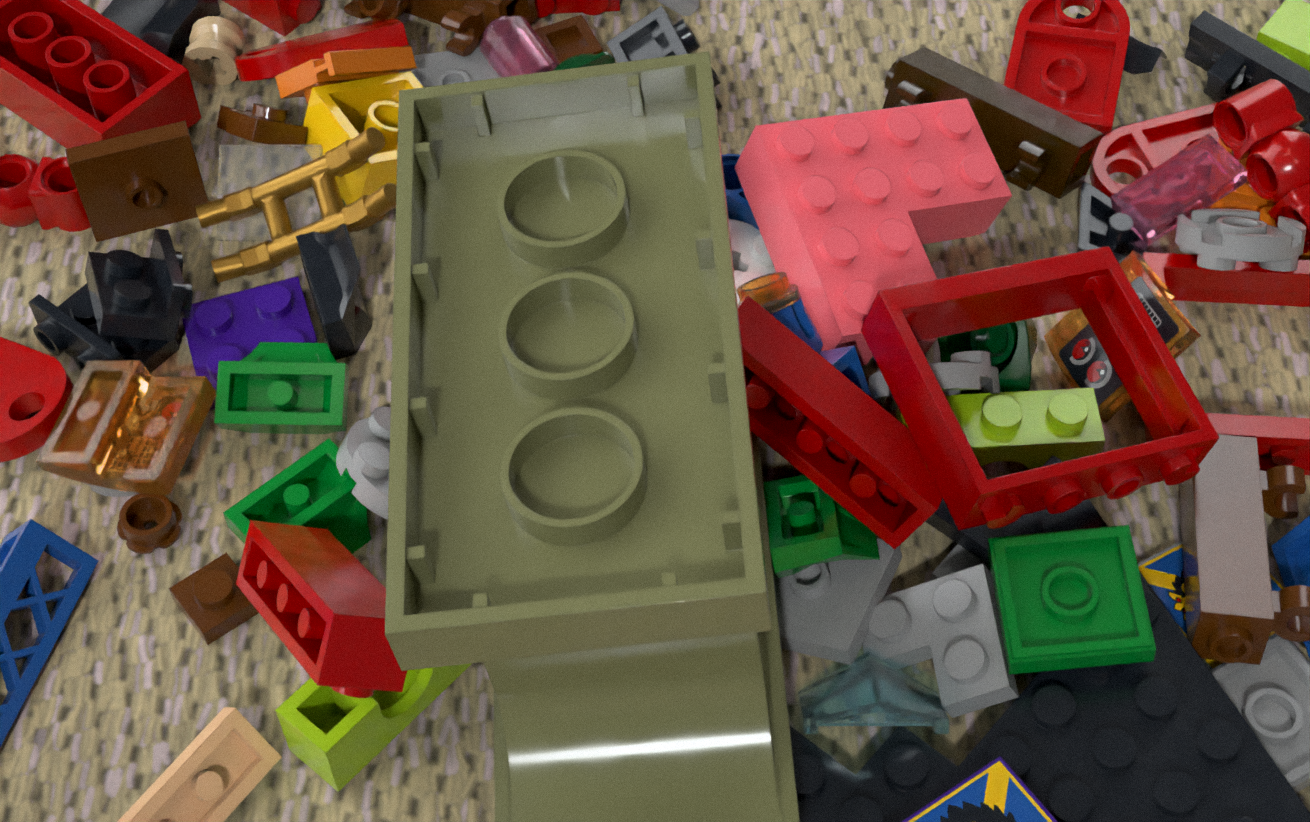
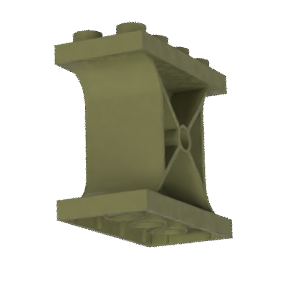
(584, 446)

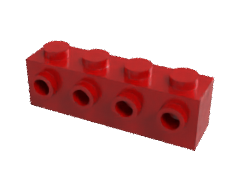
(833, 430)
(320, 606)

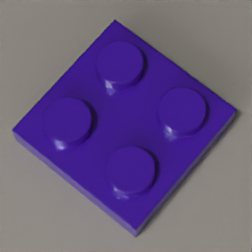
(237, 322)

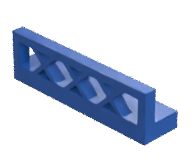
(18, 559)

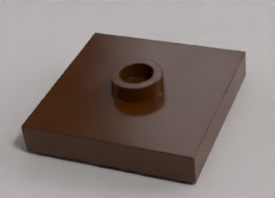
(138, 180)

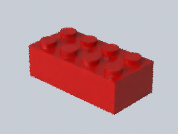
(86, 75)

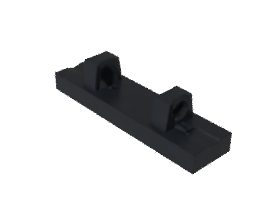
(1226, 51)

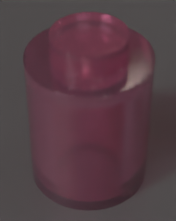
(515, 48)

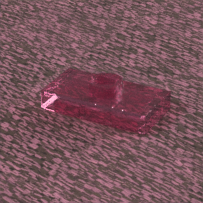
(1179, 185)

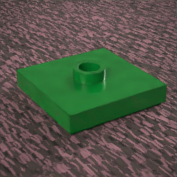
(1070, 600)

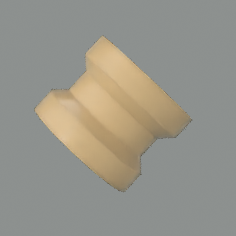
(212, 49)

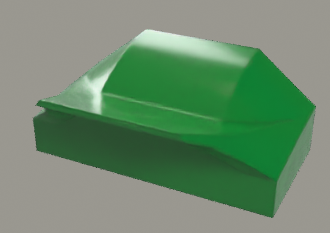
(283, 390)
(308, 496)
(812, 527)

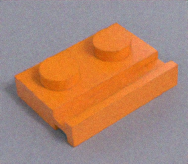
(343, 67)

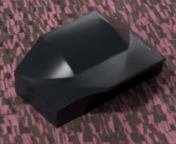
(161, 22)
(333, 283)

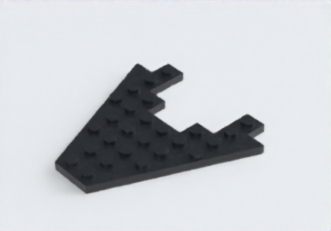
(1084, 740)

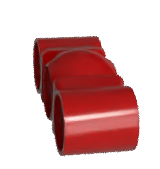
(1263, 129)
(40, 193)

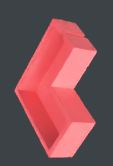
(858, 198)

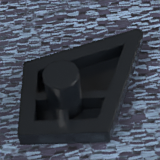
(1104, 227)

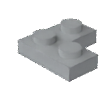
(956, 626)

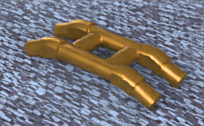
(270, 197)

